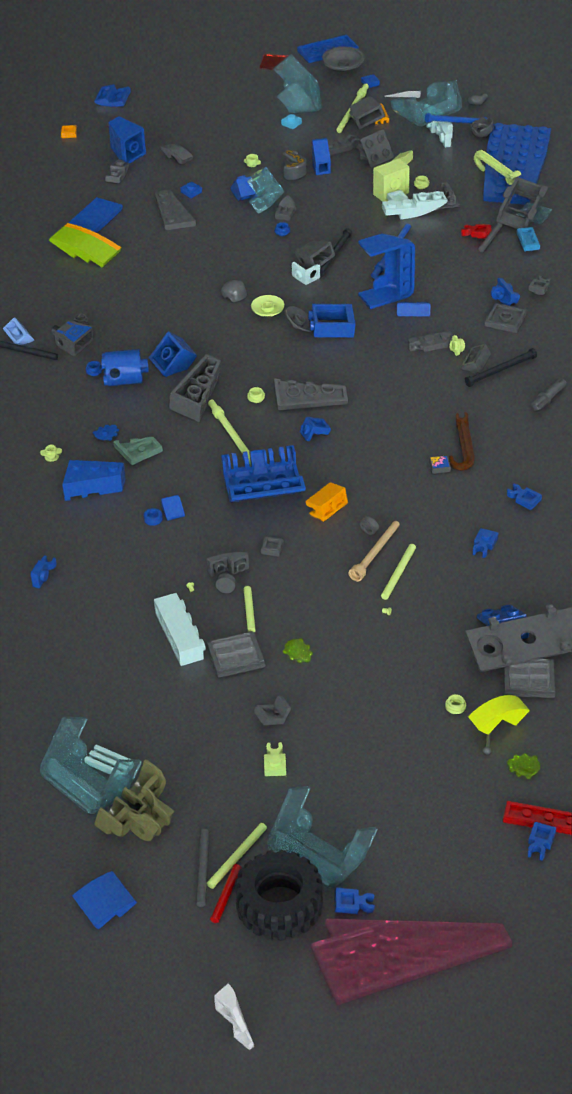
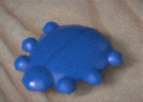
(106, 432)

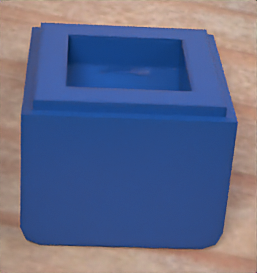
(172, 507)

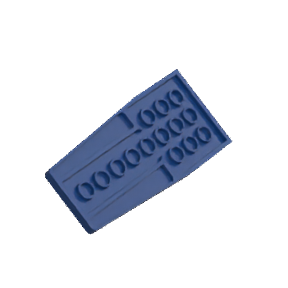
(518, 149)

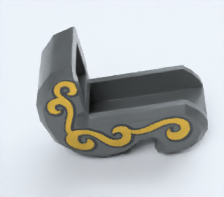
(295, 165)

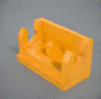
(327, 501)

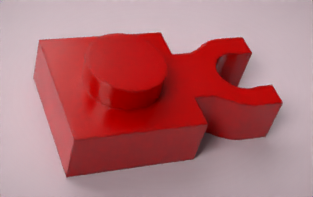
(479, 230)

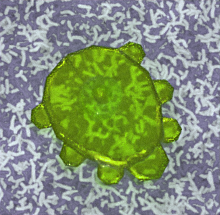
(298, 650)
(524, 765)

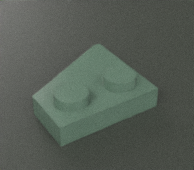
(138, 449)

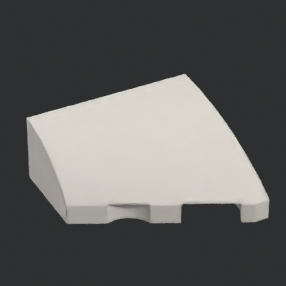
(228, 1006)

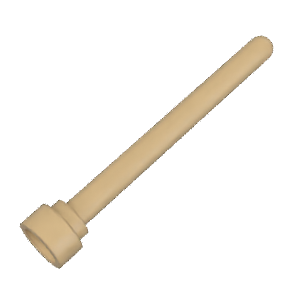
(358, 571)

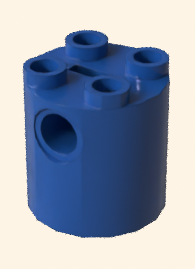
(123, 367)

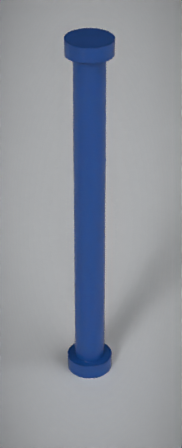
(429, 117)

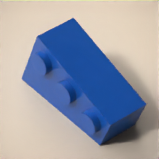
(93, 477)

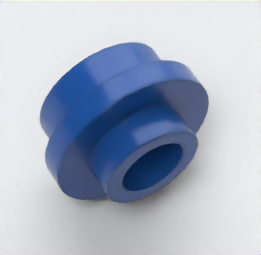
(282, 229)
(94, 368)

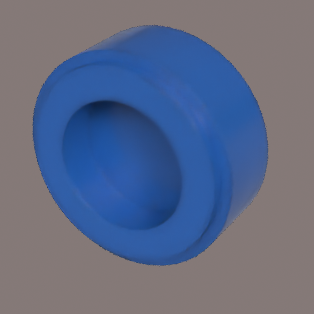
(153, 516)

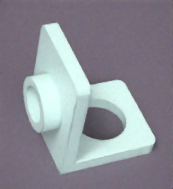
(304, 275)

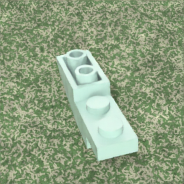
(444, 130)
(419, 205)

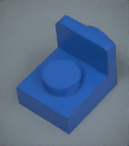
(314, 425)

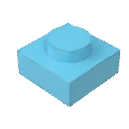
(291, 121)

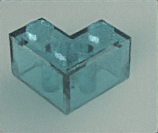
(266, 190)

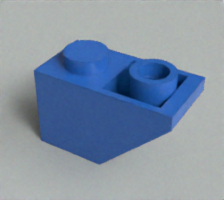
(321, 157)
(242, 189)

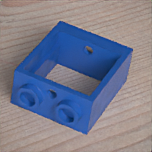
(332, 312)

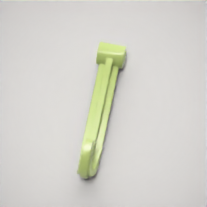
(495, 164)

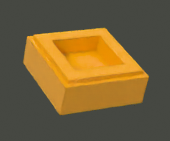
(69, 131)

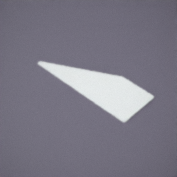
(416, 94)

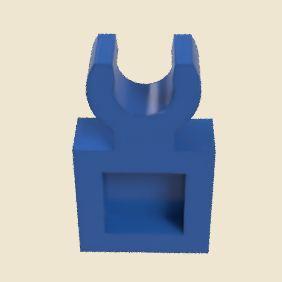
(526, 497)
(485, 540)
(541, 839)
(350, 901)

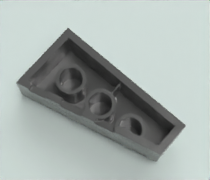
(195, 390)

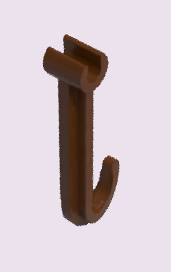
(462, 425)

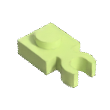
(275, 761)

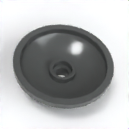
(343, 58)

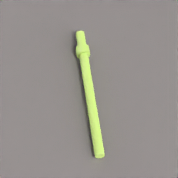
(360, 94)
(218, 412)

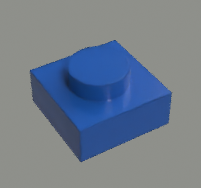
(191, 189)

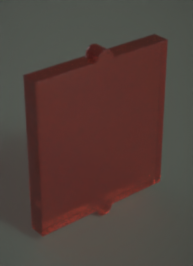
(271, 61)

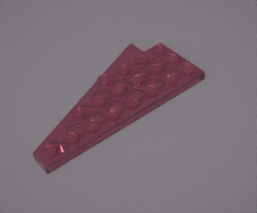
(386, 953)

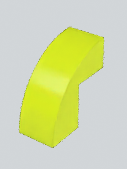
(494, 711)

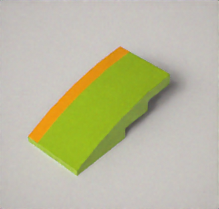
(85, 244)

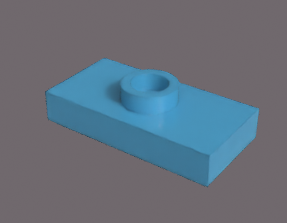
(528, 239)

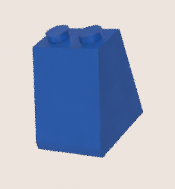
(126, 139)

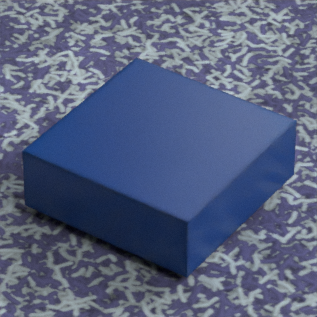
(371, 80)

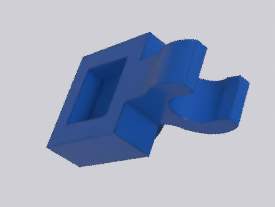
(40, 571)

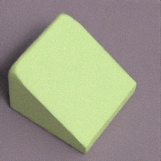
(406, 157)

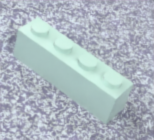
(179, 629)

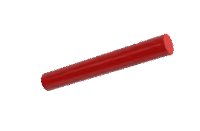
(226, 892)

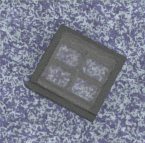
(235, 654)
(530, 679)

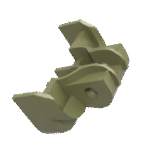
(149, 818)

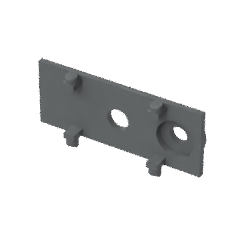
(551, 635)

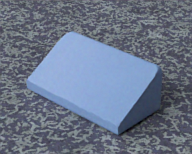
(18, 332)

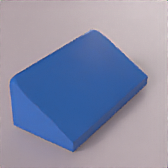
(413, 309)

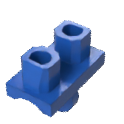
(504, 293)

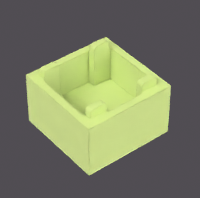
(390, 178)

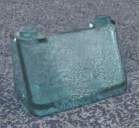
(442, 100)

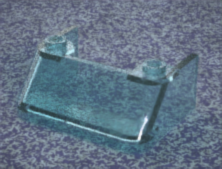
(301, 90)
(67, 771)
(292, 834)

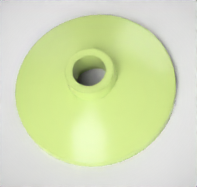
(267, 305)

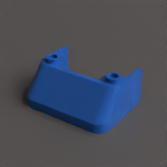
(399, 269)

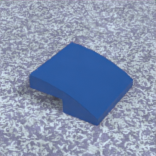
(111, 96)
(104, 899)

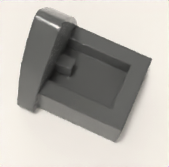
(285, 209)

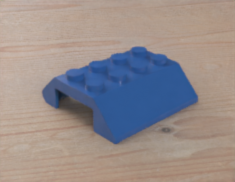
(260, 478)

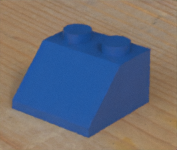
(172, 355)

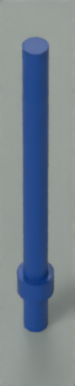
(380, 266)

